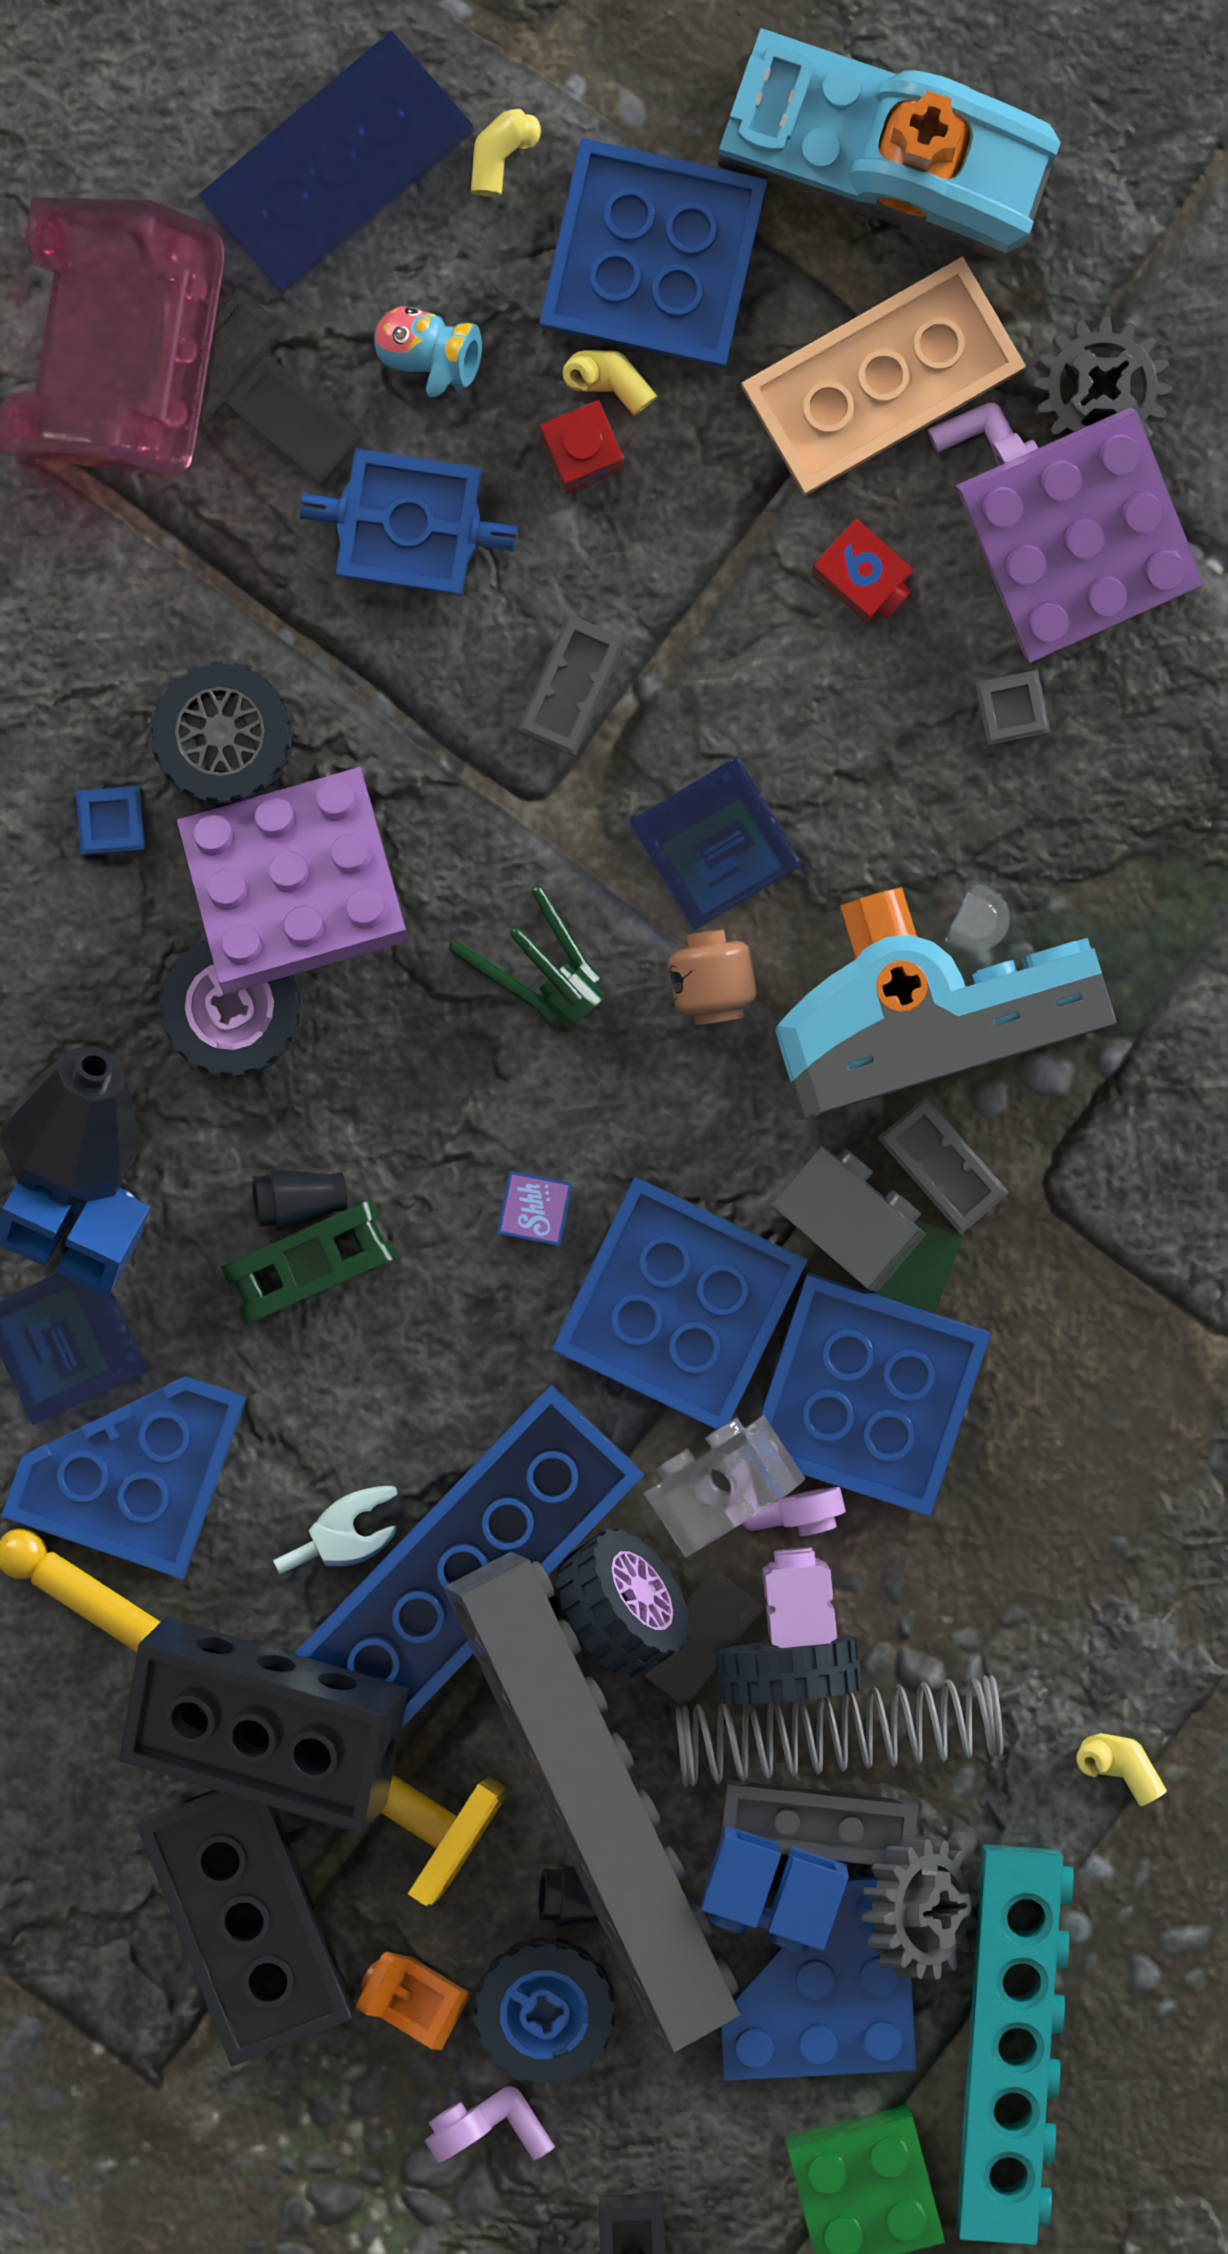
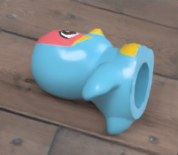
(422, 343)

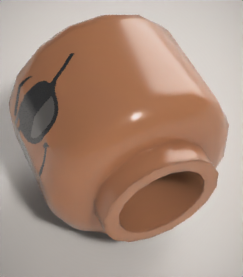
(712, 978)

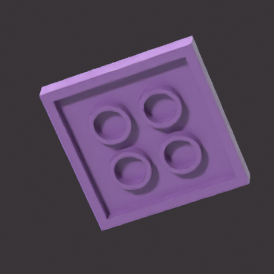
(1080, 534)
(292, 880)

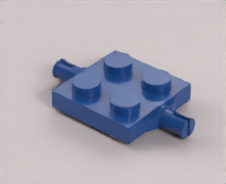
(408, 522)

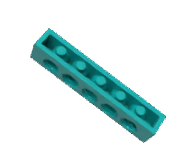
(983, 2207)

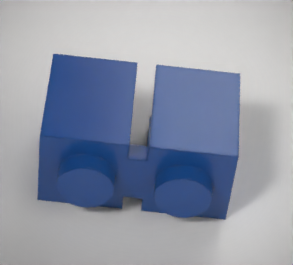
(97, 1243)
(803, 1902)

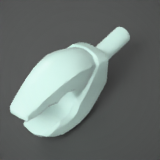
(335, 1534)

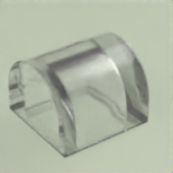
(979, 921)

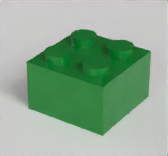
(865, 2185)

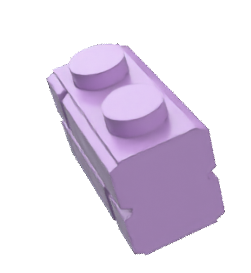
(799, 1599)

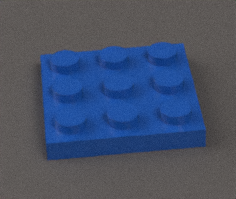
(653, 253)
(679, 1304)
(872, 1392)

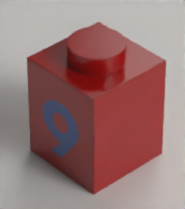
(582, 447)
(864, 573)

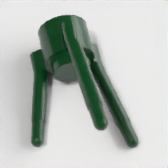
(567, 991)

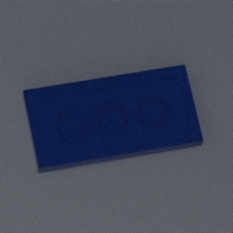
(336, 162)

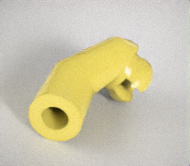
(496, 143)
(608, 373)
(1124, 1759)

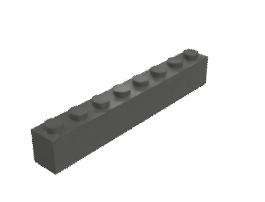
(593, 1799)

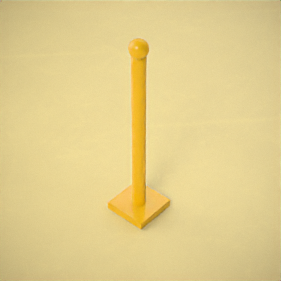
(453, 1836)

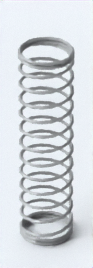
(689, 1750)

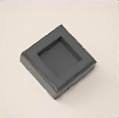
(1012, 708)

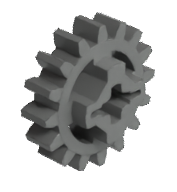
(1083, 364)
(921, 1908)

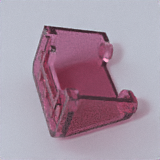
(120, 336)

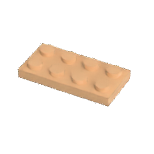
(883, 376)

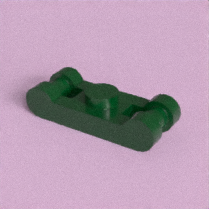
(308, 1262)

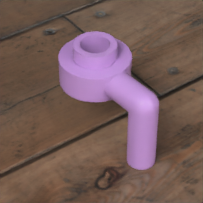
(987, 419)
(808, 1510)
(460, 2128)

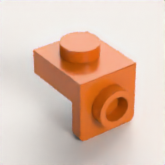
(412, 1998)

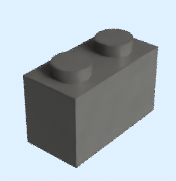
(850, 1217)

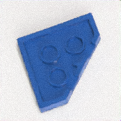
(133, 1477)
(824, 2007)

